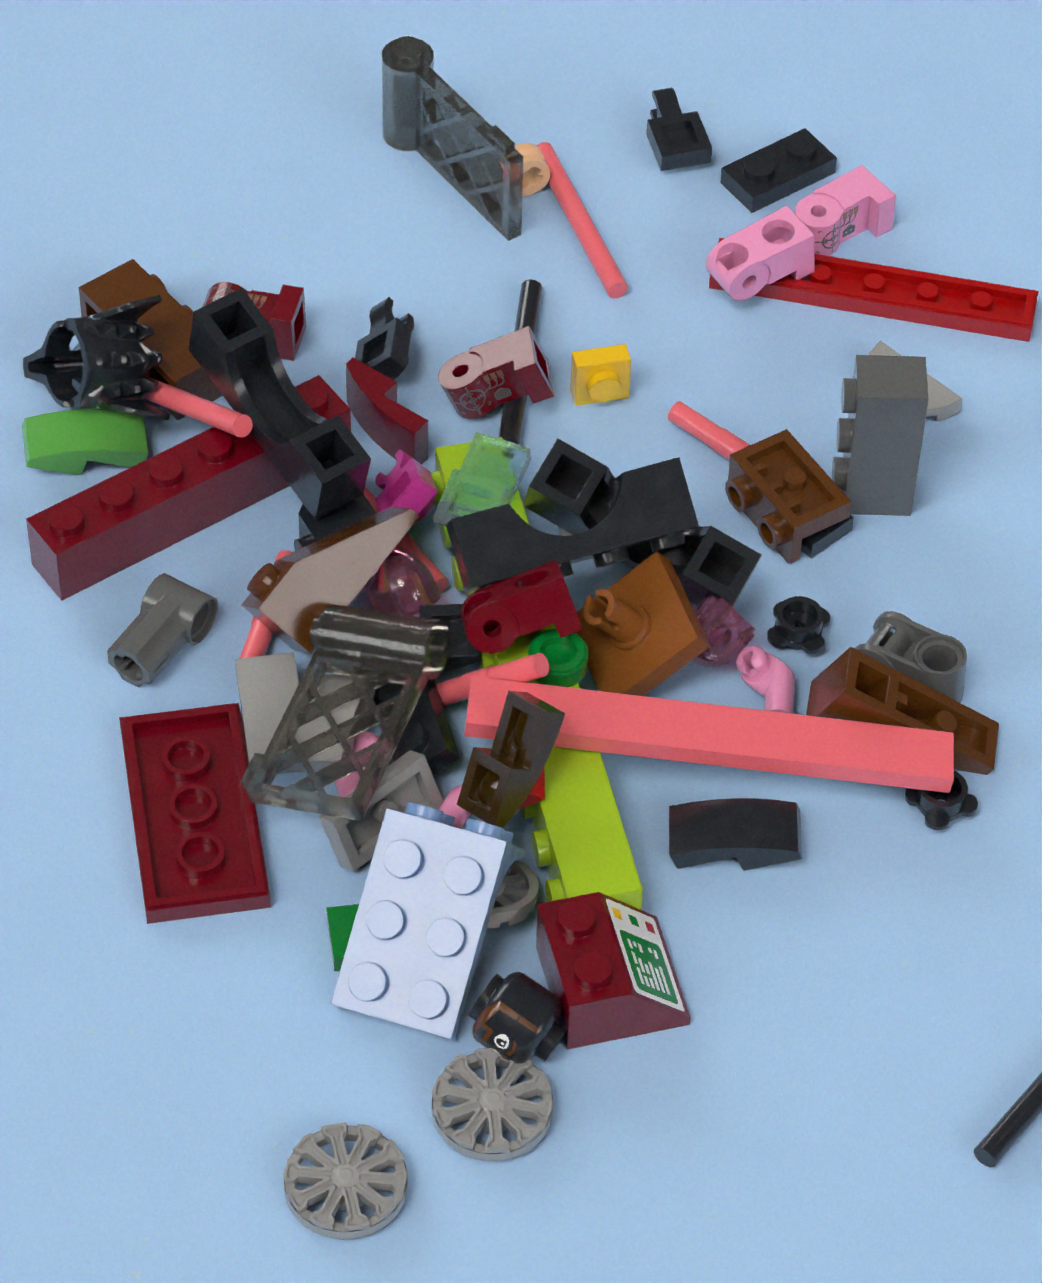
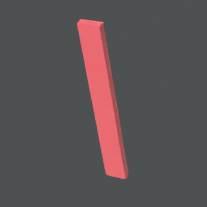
(729, 736)

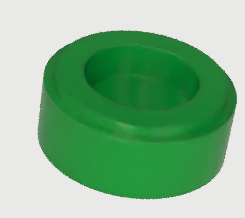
(565, 657)

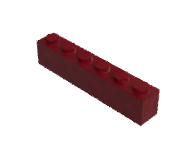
(159, 502)

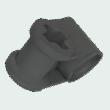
(918, 653)

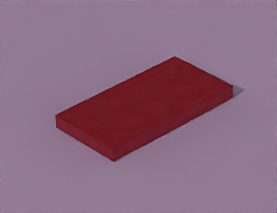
(192, 814)

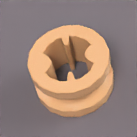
(535, 169)

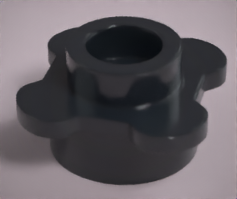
(799, 625)
(940, 813)

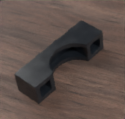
(242, 360)
(575, 495)
(645, 507)

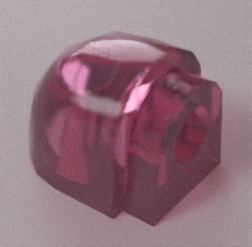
(402, 585)
(725, 631)

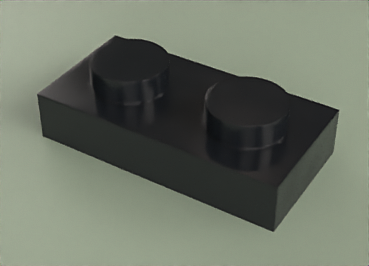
(778, 170)
(427, 728)

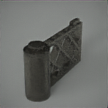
(425, 108)
(372, 651)

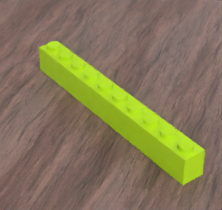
(578, 820)

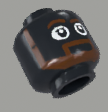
(517, 1018)

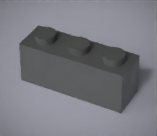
(881, 433)

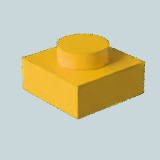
(600, 374)

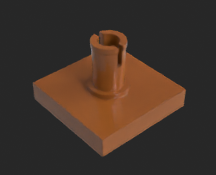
(640, 629)

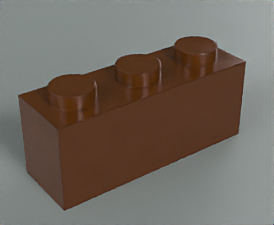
(168, 319)

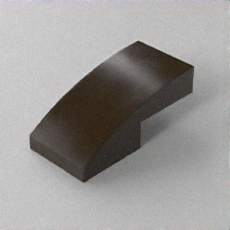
(504, 775)

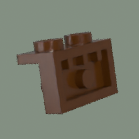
(784, 493)

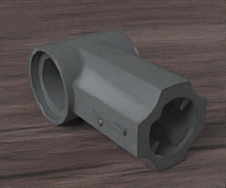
(167, 620)

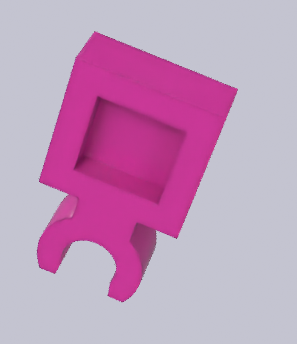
(406, 486)

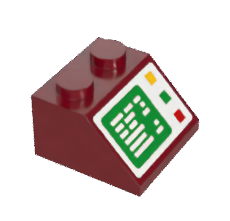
(607, 969)

